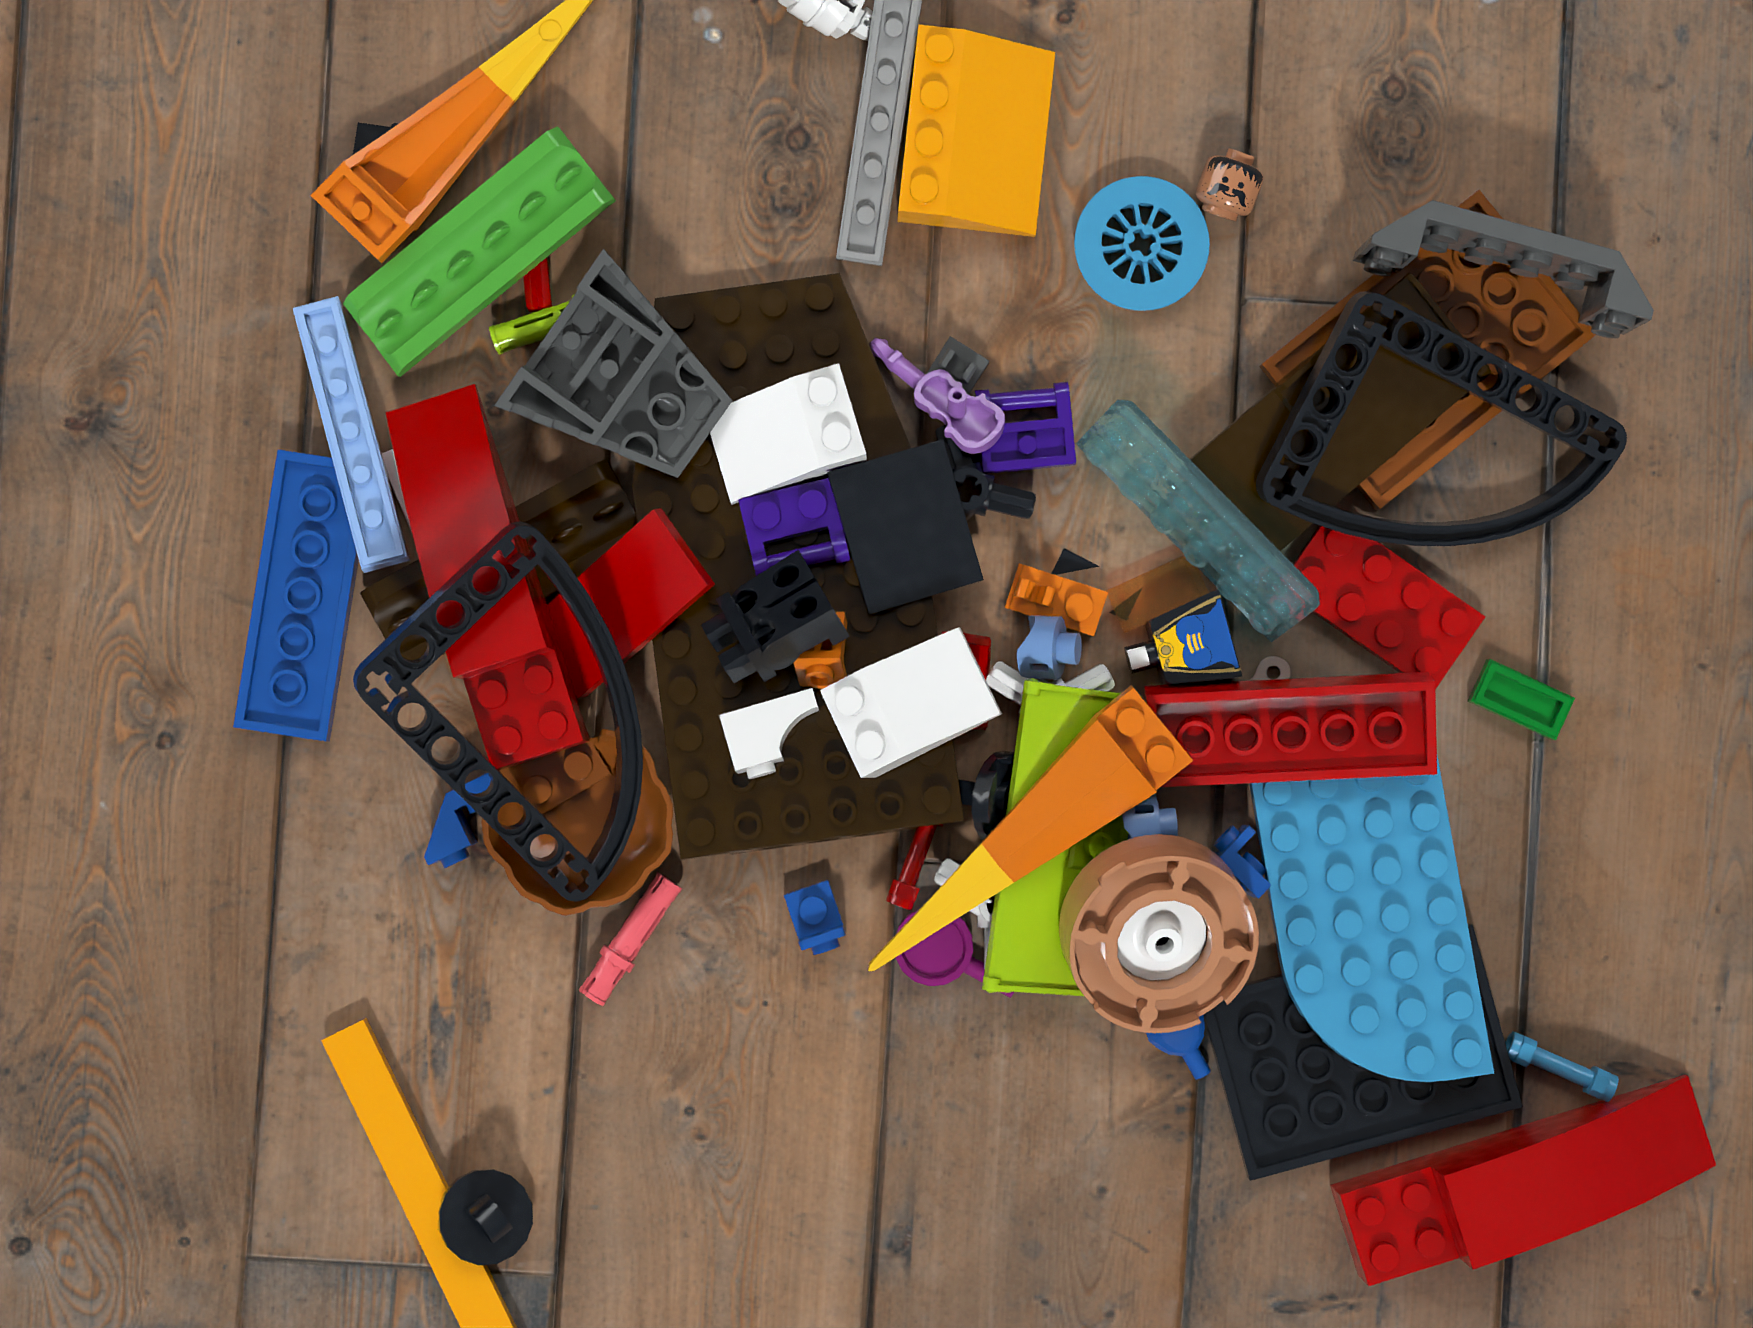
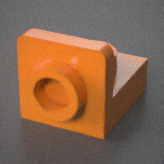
(822, 663)

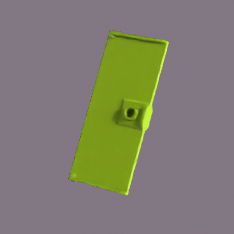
(1024, 928)

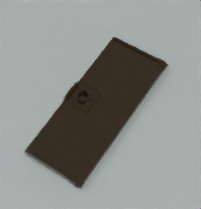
(1383, 416)

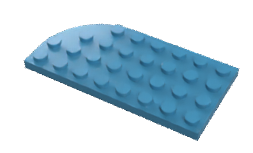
(1374, 922)

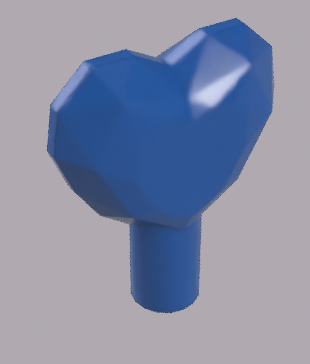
(1184, 1044)

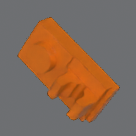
(1051, 595)

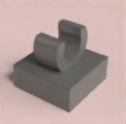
(961, 363)

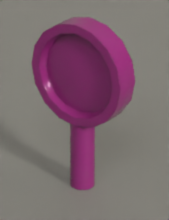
(942, 956)

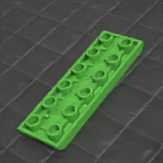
(478, 250)

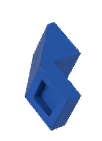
(451, 830)

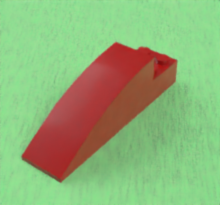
(454, 508)
(1523, 1183)

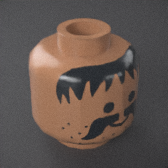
(1229, 185)

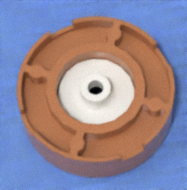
(1158, 933)

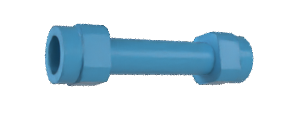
(1594, 1080)

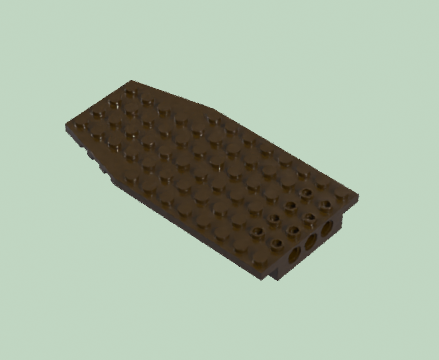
(748, 343)

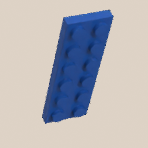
(299, 604)

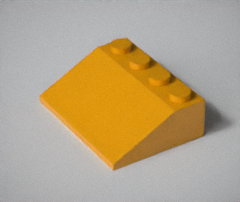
(975, 132)

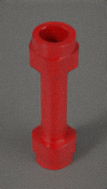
(904, 889)

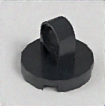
(989, 792)
(485, 1217)

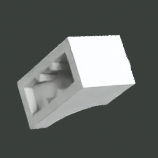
(758, 731)

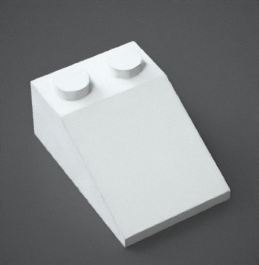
(787, 434)
(910, 703)

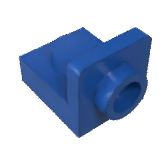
(1245, 868)
(816, 917)

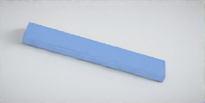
(351, 434)

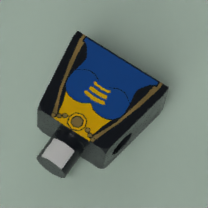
(1188, 644)

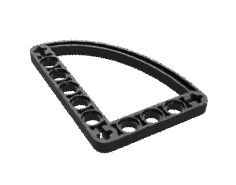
(1344, 383)
(468, 758)

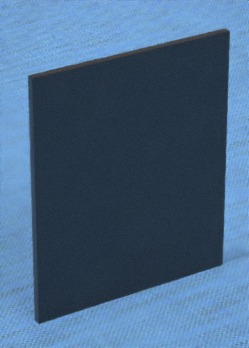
(905, 526)

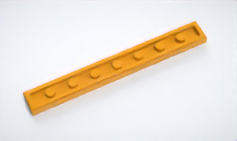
(412, 1172)

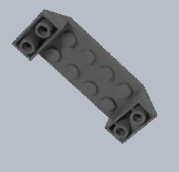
(1613, 296)

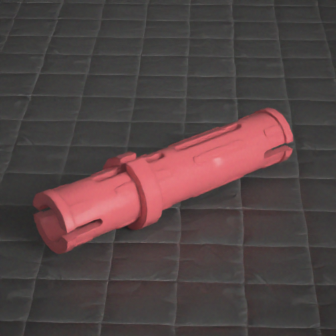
(624, 947)

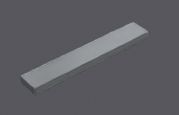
(878, 131)

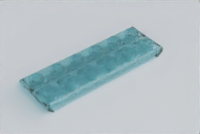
(1199, 519)

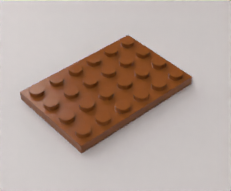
(1501, 312)

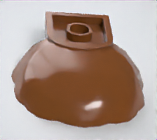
(576, 795)

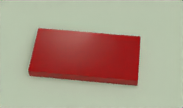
(638, 592)

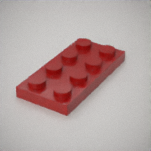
(1386, 603)

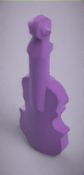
(969, 420)

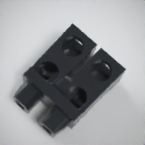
(773, 619)

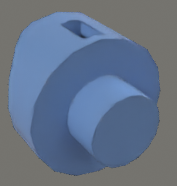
(1048, 646)
(1150, 820)

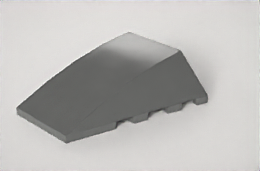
(619, 377)

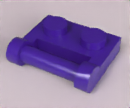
(1035, 442)
(791, 514)

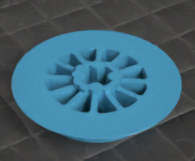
(1160, 197)

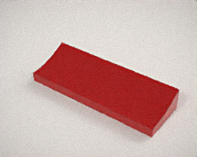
(1301, 728)

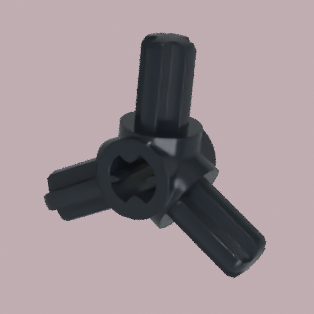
(992, 495)

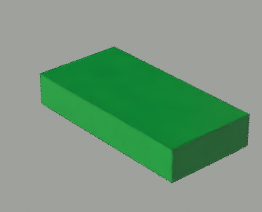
(1521, 699)

